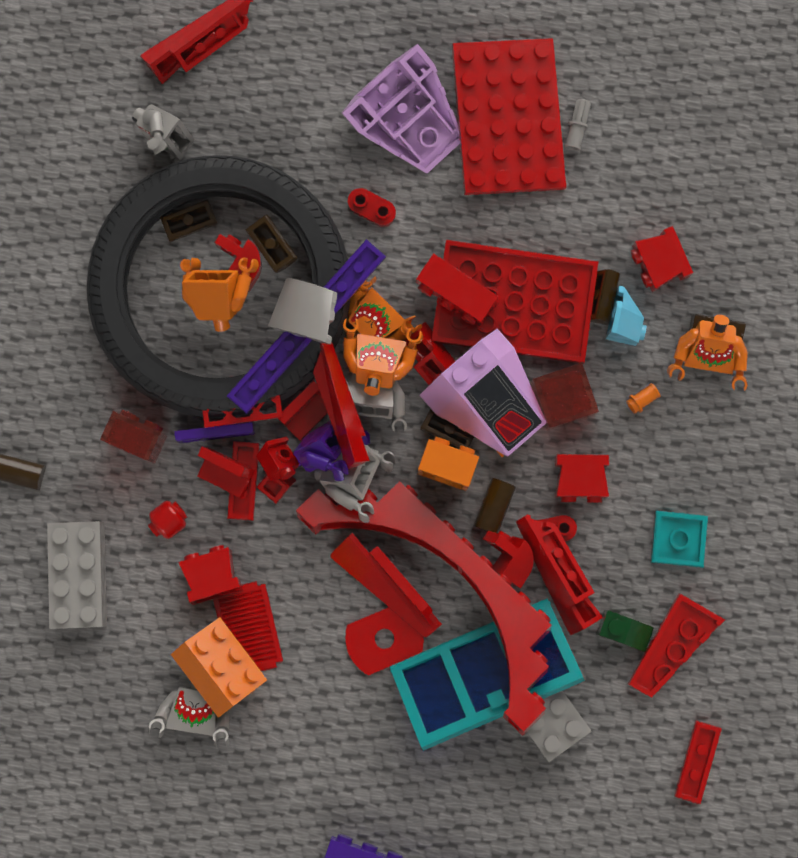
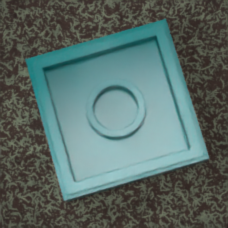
(679, 539)

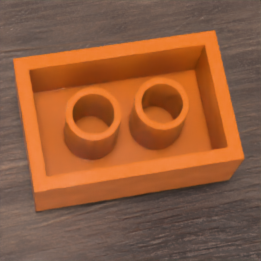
(448, 464)
(218, 667)

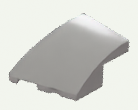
(304, 310)

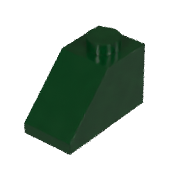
(625, 630)

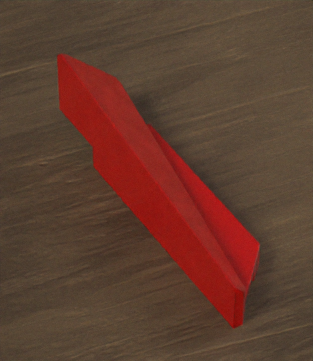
(197, 39)
(431, 355)
(340, 407)
(560, 574)
(386, 583)

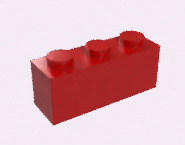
(456, 290)

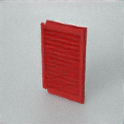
(252, 623)

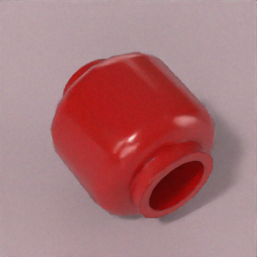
(167, 519)

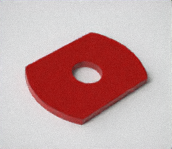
(365, 651)

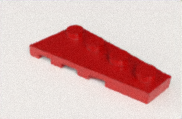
(679, 635)

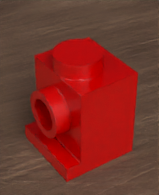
(278, 459)

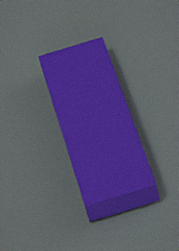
(212, 433)

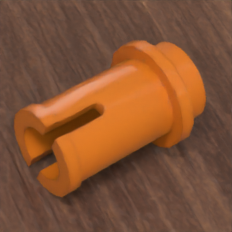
(643, 398)

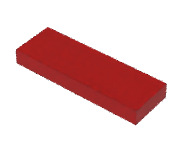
(244, 507)
(697, 762)

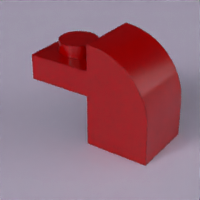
(232, 247)
(515, 557)

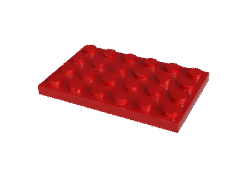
(508, 116)
(540, 303)

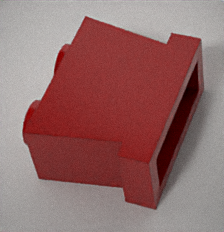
(661, 259)
(582, 477)
(210, 575)

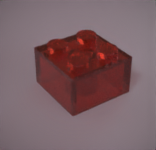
(564, 396)
(134, 437)

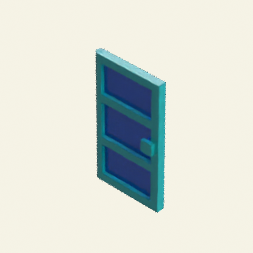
(468, 680)

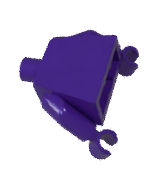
(321, 449)

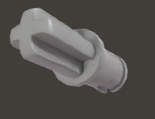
(578, 125)

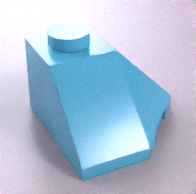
(626, 320)

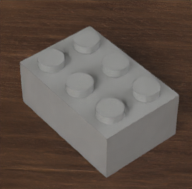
(558, 727)

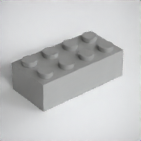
(76, 575)

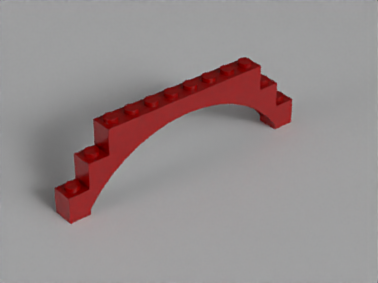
(517, 621)

